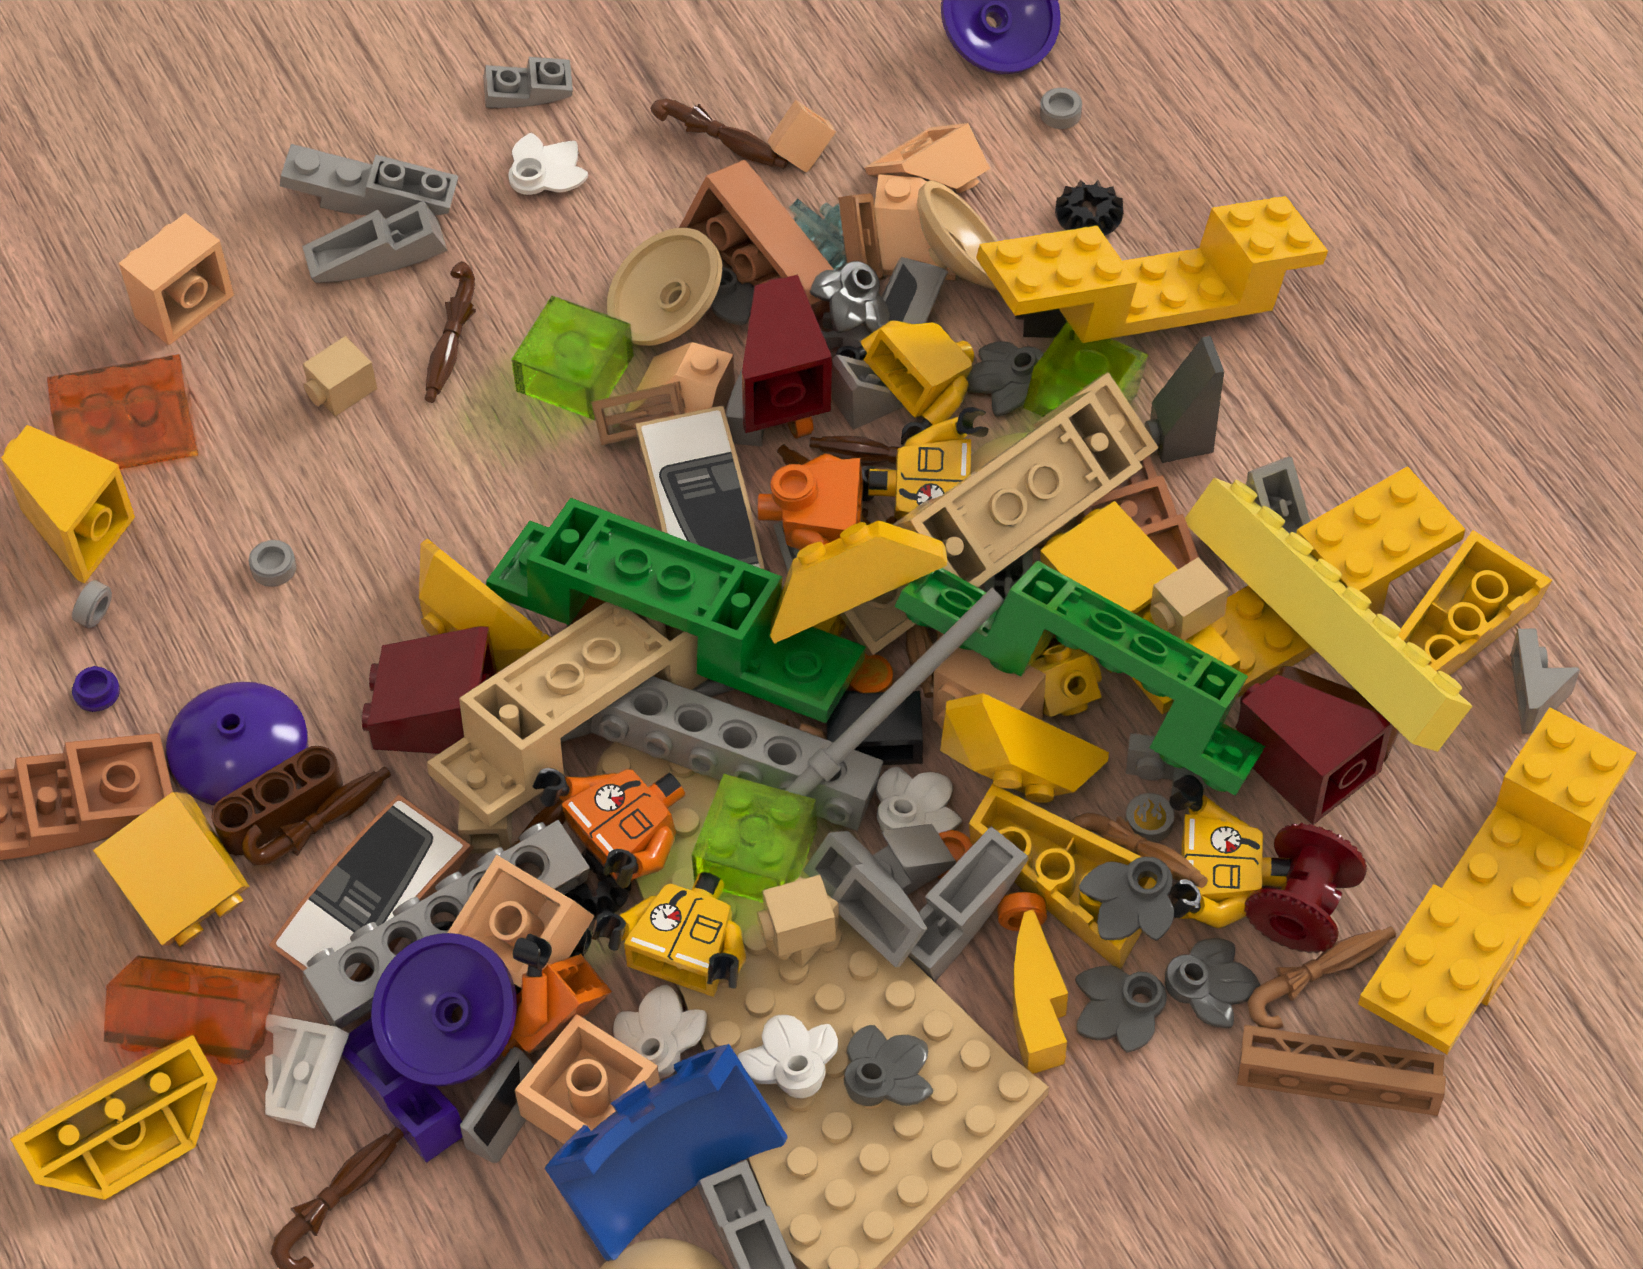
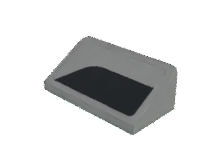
(913, 290)
(496, 1114)

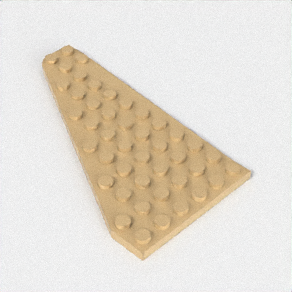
(850, 1174)

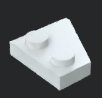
(300, 1068)

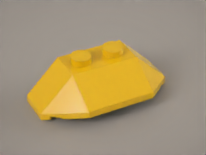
(851, 572)
(457, 601)
(1017, 748)
(122, 1124)

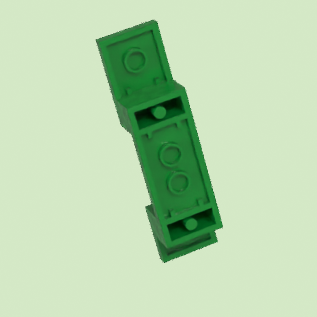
(684, 588)
(1051, 604)

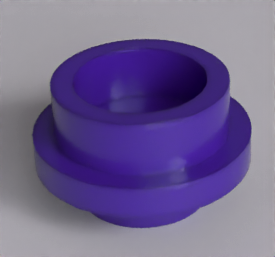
(95, 689)

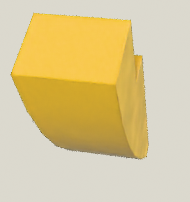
(1038, 999)

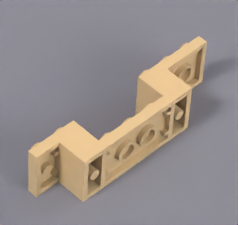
(1020, 497)
(526, 708)

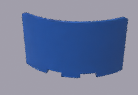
(662, 1146)

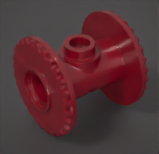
(1302, 908)

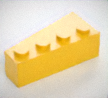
(1473, 603)
(1057, 863)

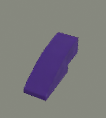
(417, 1109)

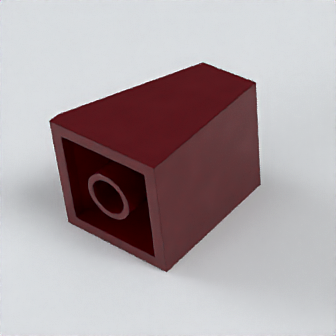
(784, 358)
(420, 689)
(1314, 743)

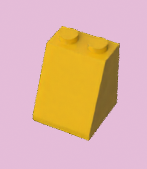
(68, 497)
(1110, 558)
(173, 869)

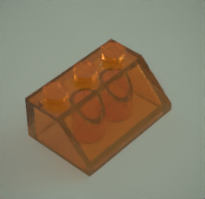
(126, 411)
(170, 999)

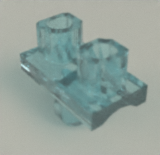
(826, 231)

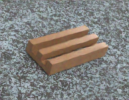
(860, 231)
(676, 405)

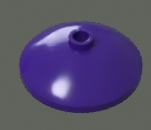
(1018, 42)
(217, 761)
(417, 1003)

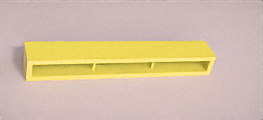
(1328, 615)

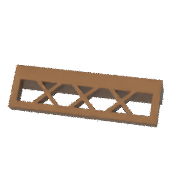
(1338, 1077)

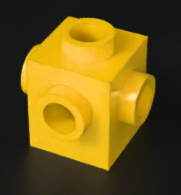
(1069, 680)

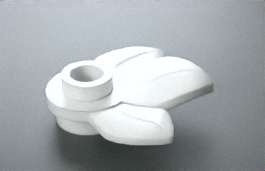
(545, 167)
(915, 800)
(660, 1026)
(791, 1056)

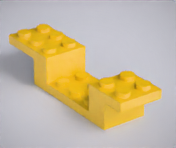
(1105, 298)
(1366, 539)
(1503, 885)

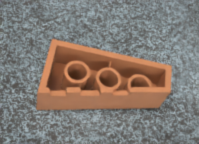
(754, 231)

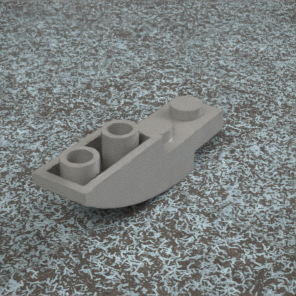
(363, 187)

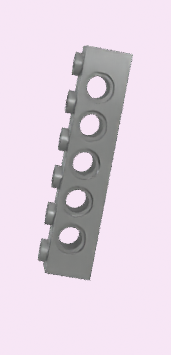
(731, 741)
(347, 1000)

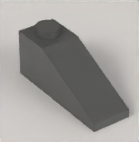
(1188, 406)

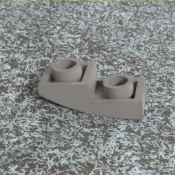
(539, 83)

